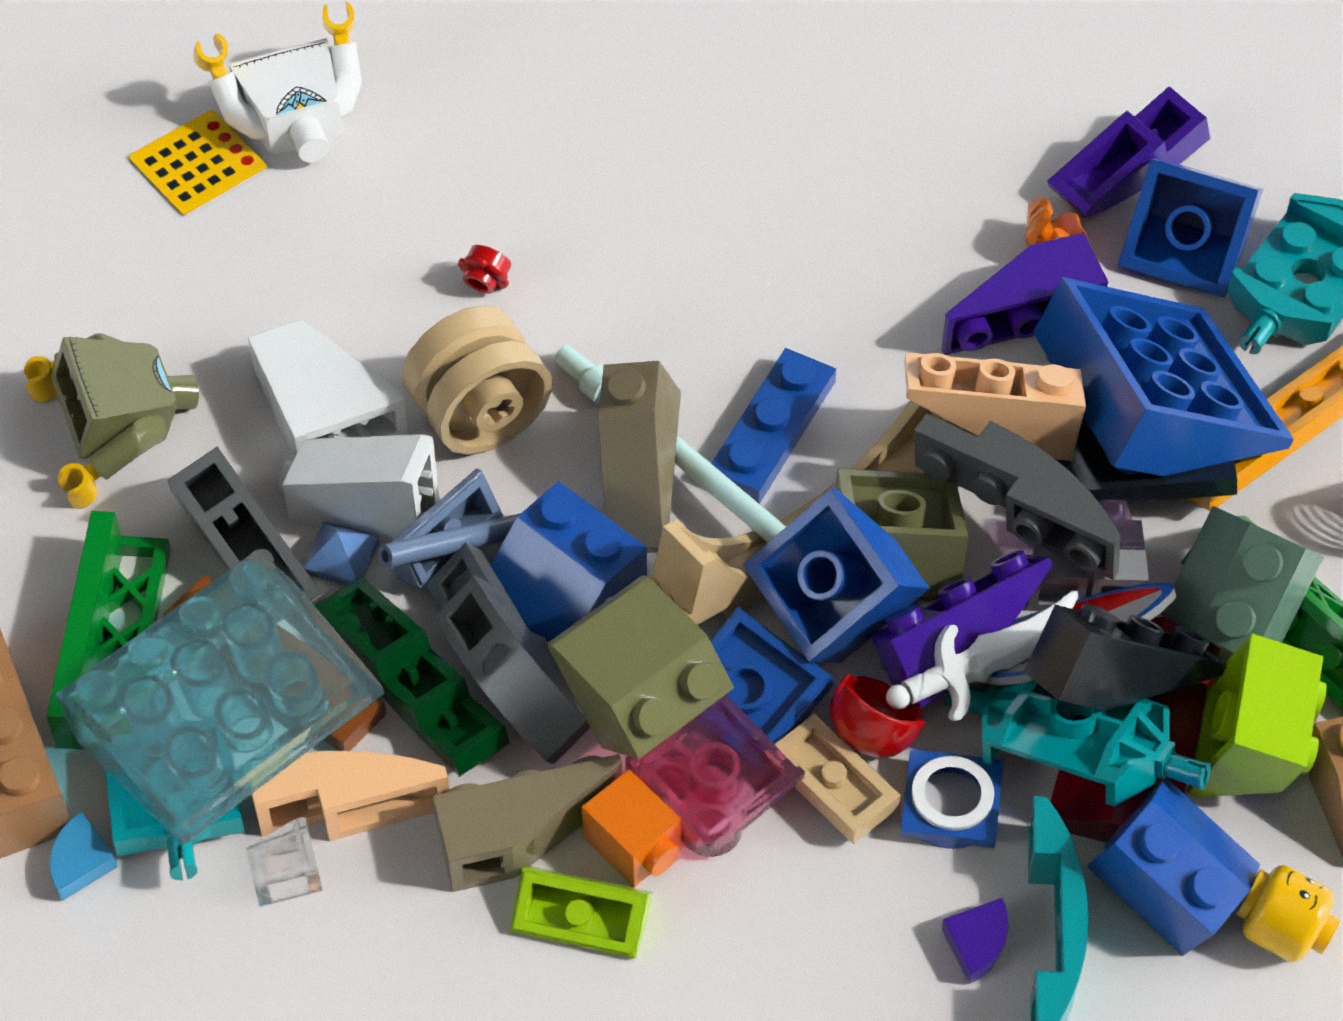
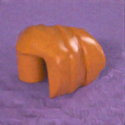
(1042, 228)

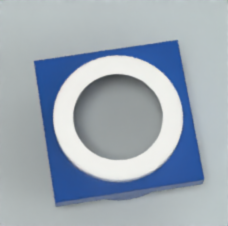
(944, 831)

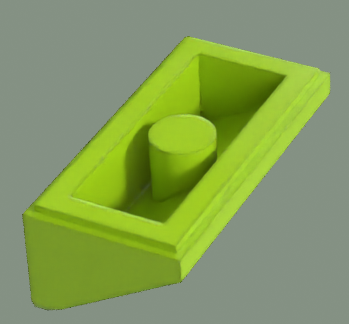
(580, 911)

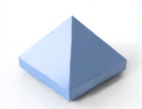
(340, 553)

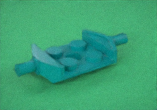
(1269, 294)
(1115, 747)

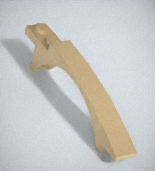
(709, 573)

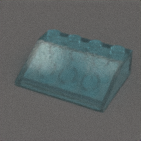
(218, 696)

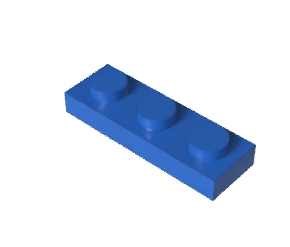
(774, 422)

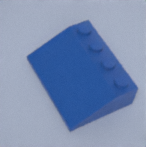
(1157, 381)

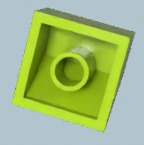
(1260, 719)

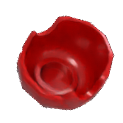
(868, 721)

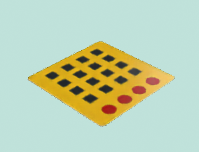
(197, 162)

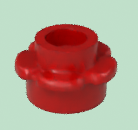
(485, 269)

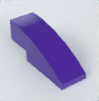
(1119, 157)

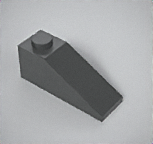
(232, 517)

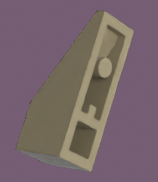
(638, 447)

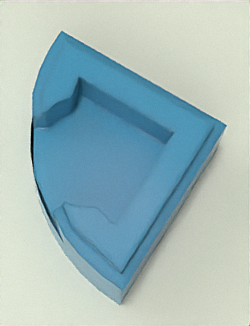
(79, 857)

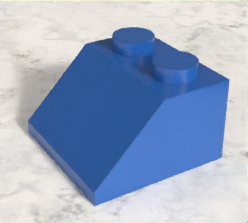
(1189, 226)
(565, 561)
(834, 578)
(1176, 868)

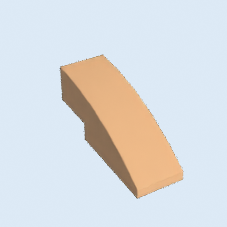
(349, 791)

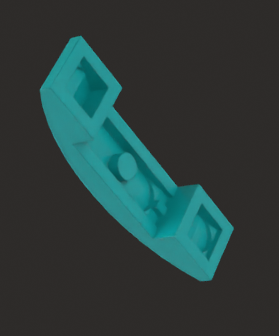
(1056, 863)

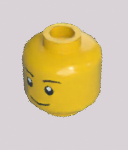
(1288, 913)

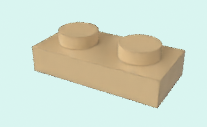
(838, 779)

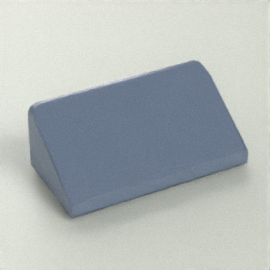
(464, 505)

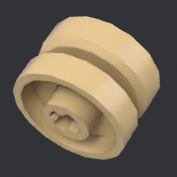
(476, 379)

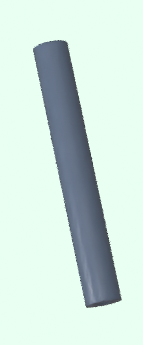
(444, 542)

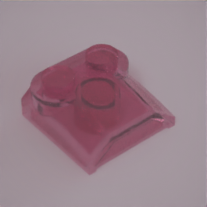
(717, 776)

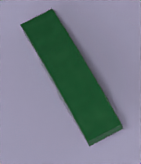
(413, 677)

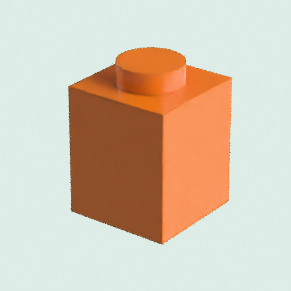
(632, 828)

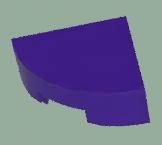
(977, 937)

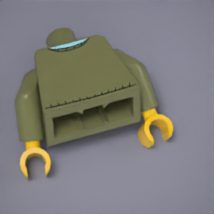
(113, 404)

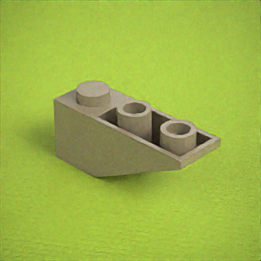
(515, 821)

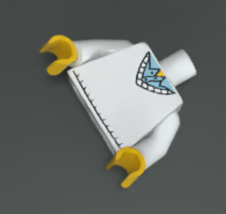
(291, 94)

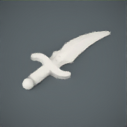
(985, 656)

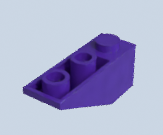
(1018, 294)
(974, 607)

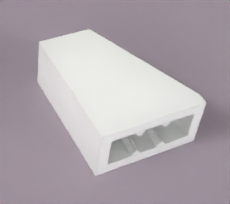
(322, 388)
(362, 483)

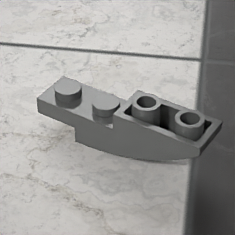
(1040, 495)
(504, 655)

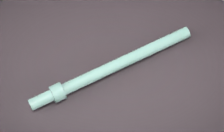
(686, 457)

